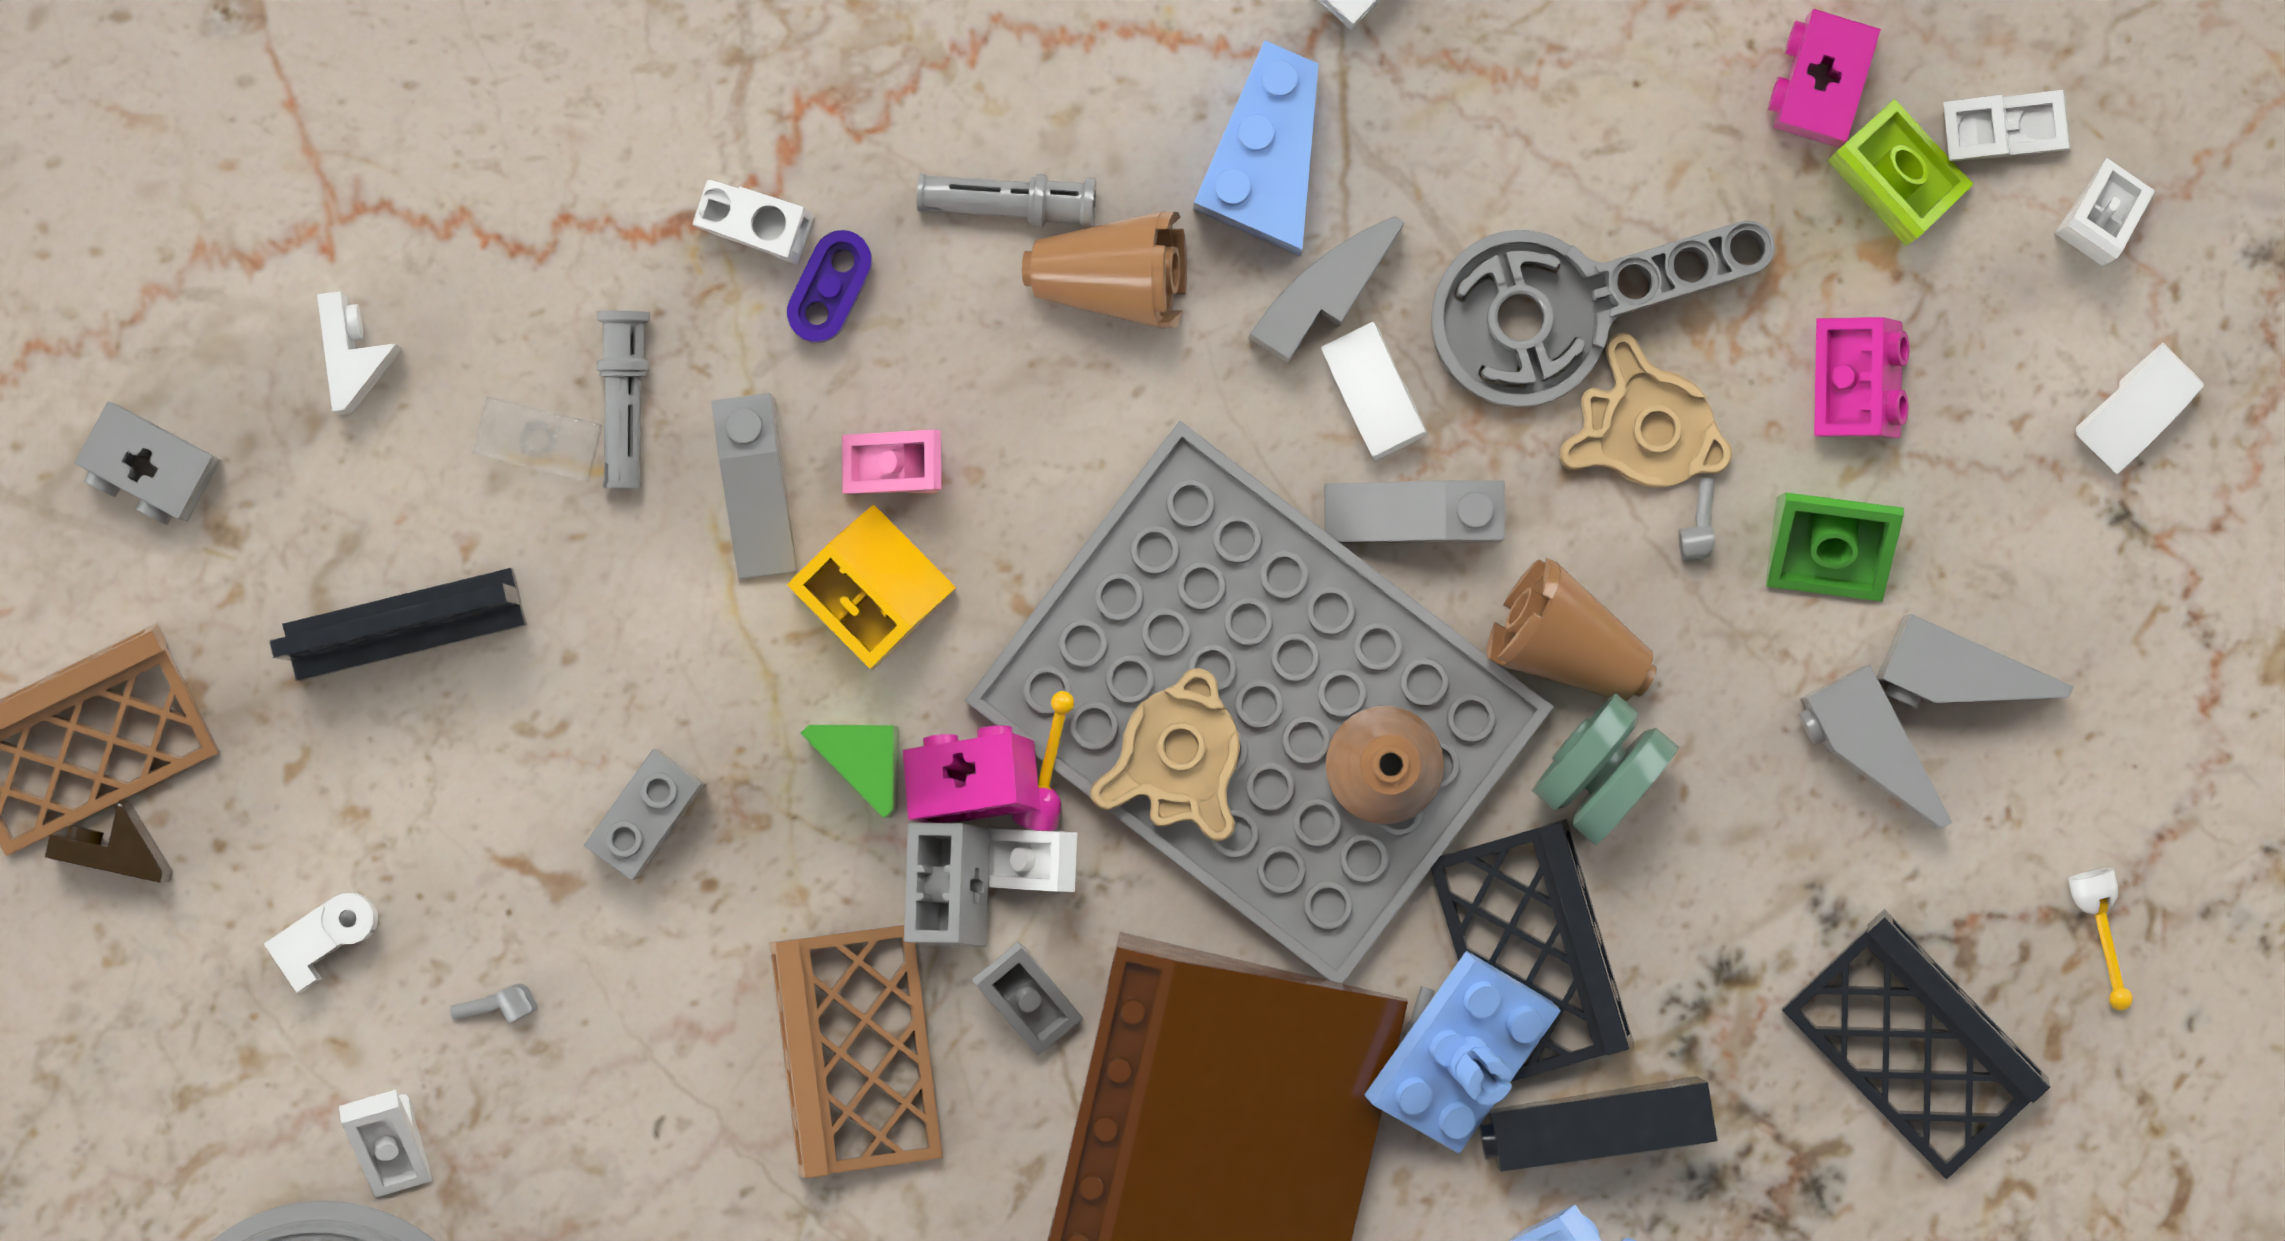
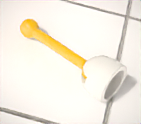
(2096, 894)

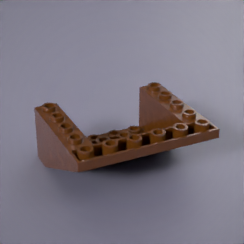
(1224, 1102)

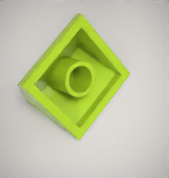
(1900, 172)

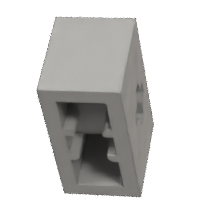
(181, 466)
(644, 814)
(947, 884)

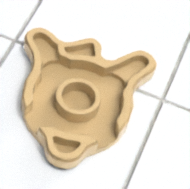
(1647, 427)
(1178, 755)

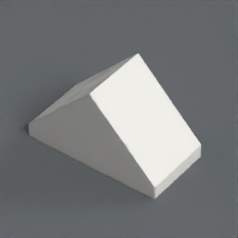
(2105, 213)

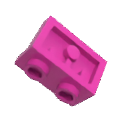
(1860, 377)

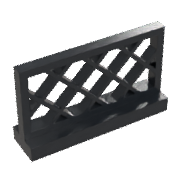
(401, 625)
(1578, 931)
(1953, 1008)

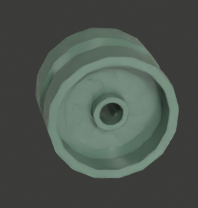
(1598, 762)

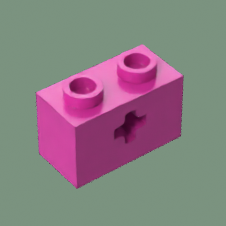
(1848, 52)
(1002, 783)

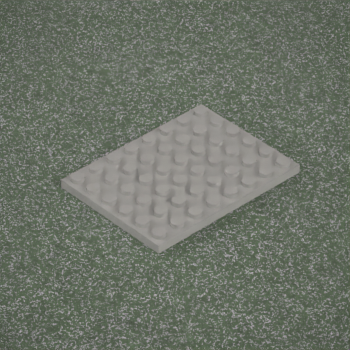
(1300, 637)

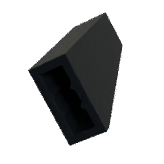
(1600, 1124)

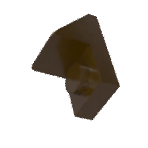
(128, 853)

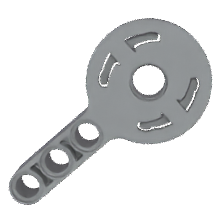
(1573, 302)

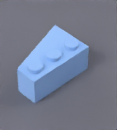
(1265, 152)

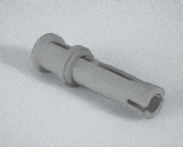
(1036, 200)
(622, 367)

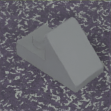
(1027, 998)

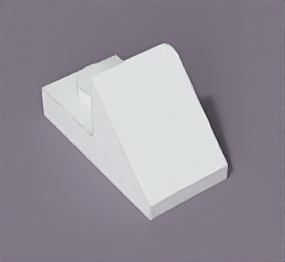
(349, 370)
(1032, 860)
(386, 1142)

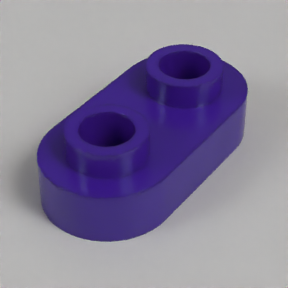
(829, 287)

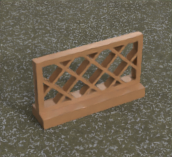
(72, 687)
(805, 1061)

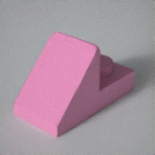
(891, 462)

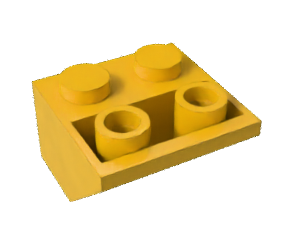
(871, 586)

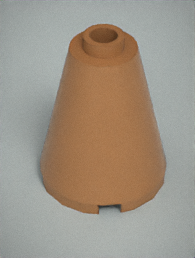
(1114, 269)
(1569, 637)
(1355, 769)

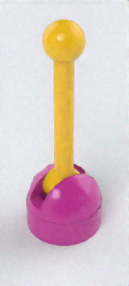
(1050, 804)

